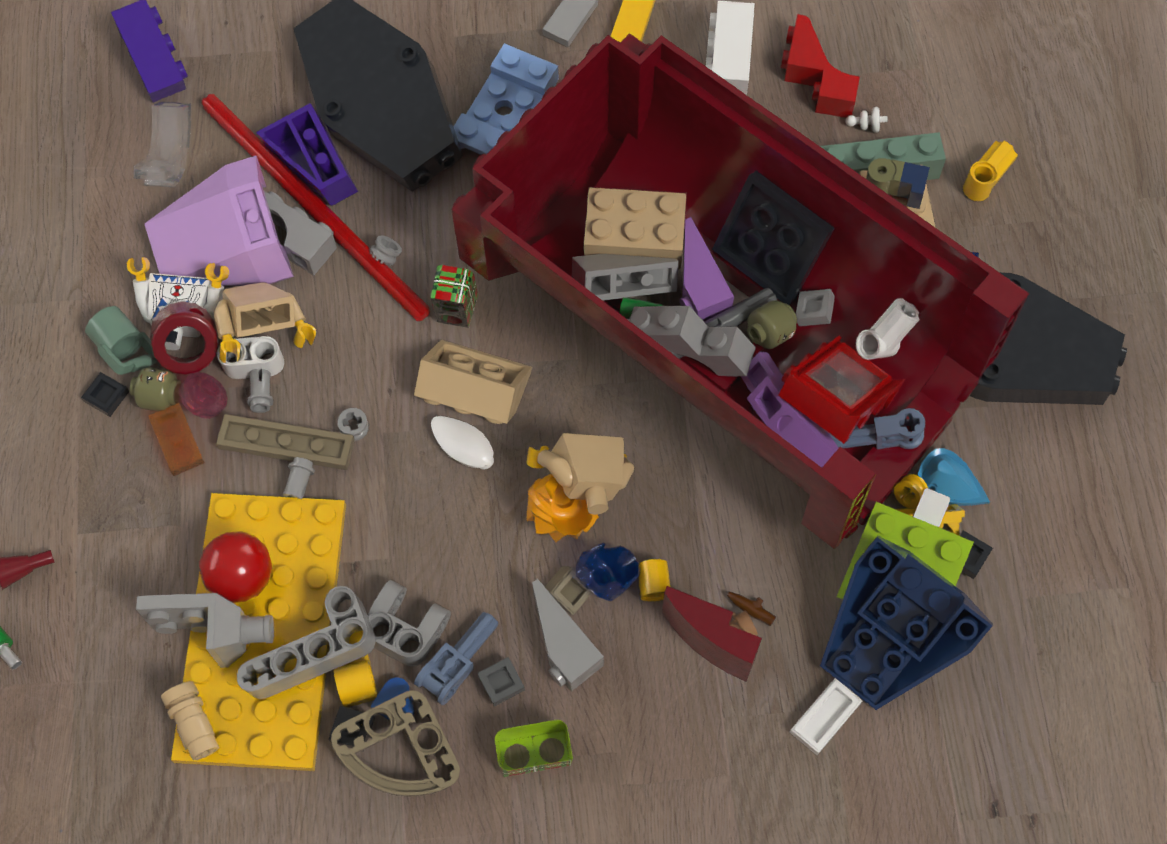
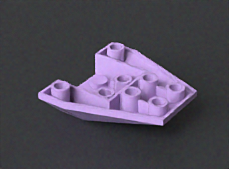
(222, 224)

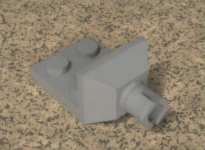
(223, 621)

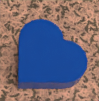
(392, 689)

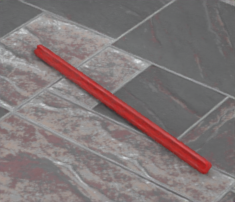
(316, 208)

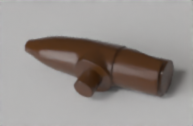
(752, 607)

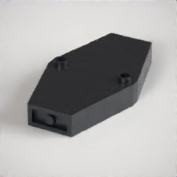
(377, 92)
(1053, 355)

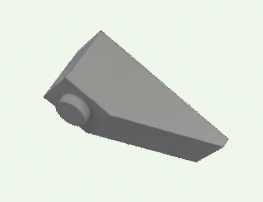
(625, 275)
(568, 649)

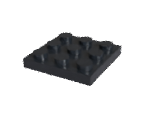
(772, 238)

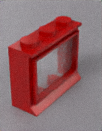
(838, 388)

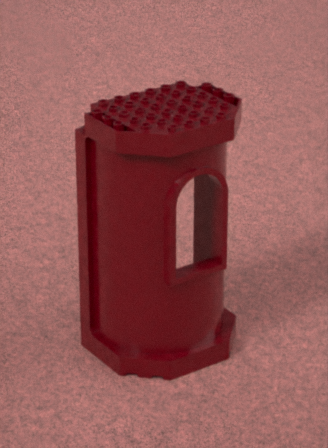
(674, 126)

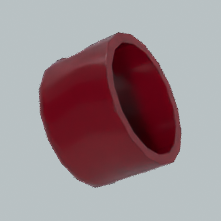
(181, 315)

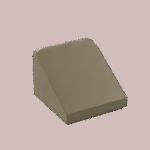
(568, 589)

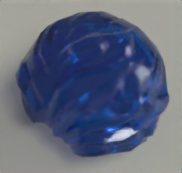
(607, 570)

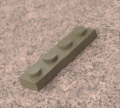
(285, 441)

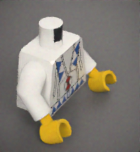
(161, 290)

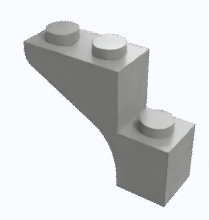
(685, 333)

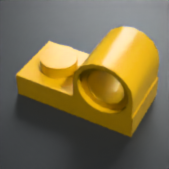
(356, 679)

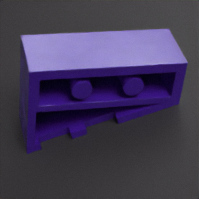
(150, 49)
(309, 152)

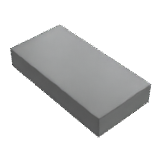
(568, 20)

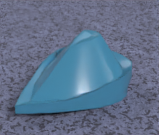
(952, 477)

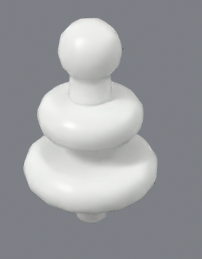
(865, 120)

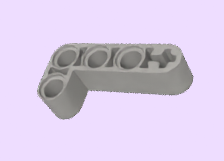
(306, 649)

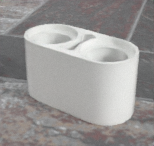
(251, 353)

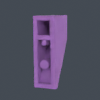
(703, 283)

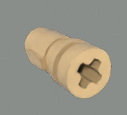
(191, 721)

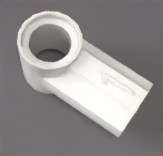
(885, 335)

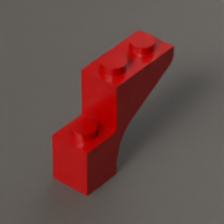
(809, 66)

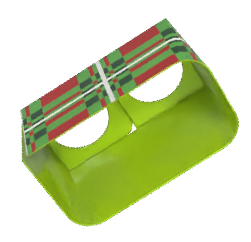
(523, 736)

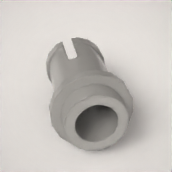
(260, 392)
(298, 477)

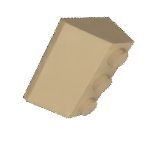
(472, 381)

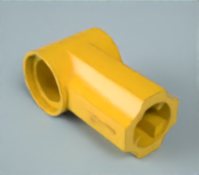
(989, 170)

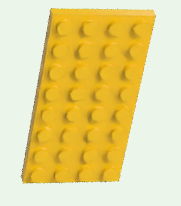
(305, 561)

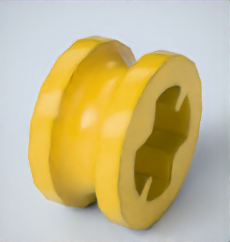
(905, 495)

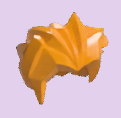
(555, 511)

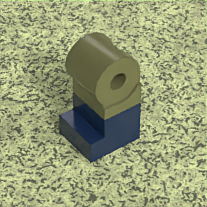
(899, 179)

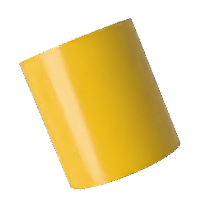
(653, 579)

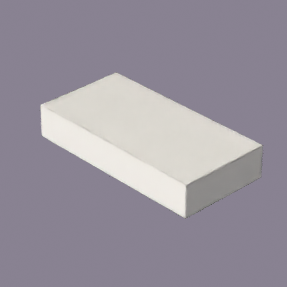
(826, 716)

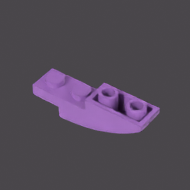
(784, 419)

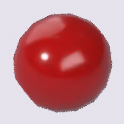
(235, 566)

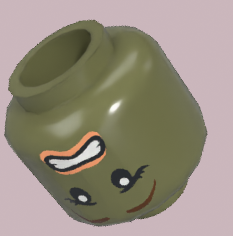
(771, 324)
(155, 389)

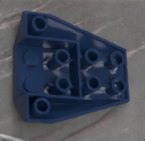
(898, 625)

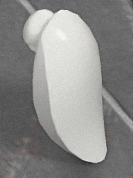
(463, 442)

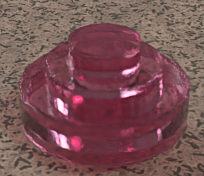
(203, 395)

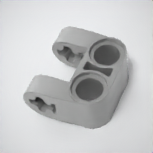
(400, 632)

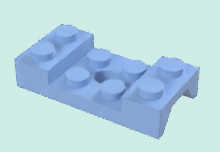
(514, 82)

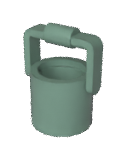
(119, 340)

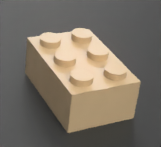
(635, 223)

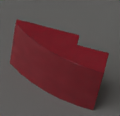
(709, 632)

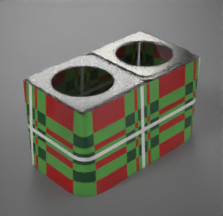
(454, 295)

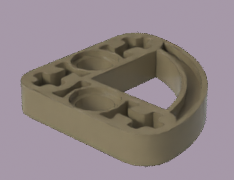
(398, 722)

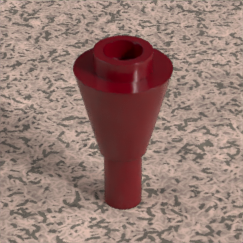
(16, 567)

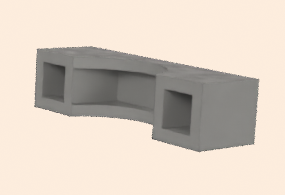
(306, 241)

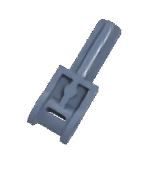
(889, 431)
(453, 664)

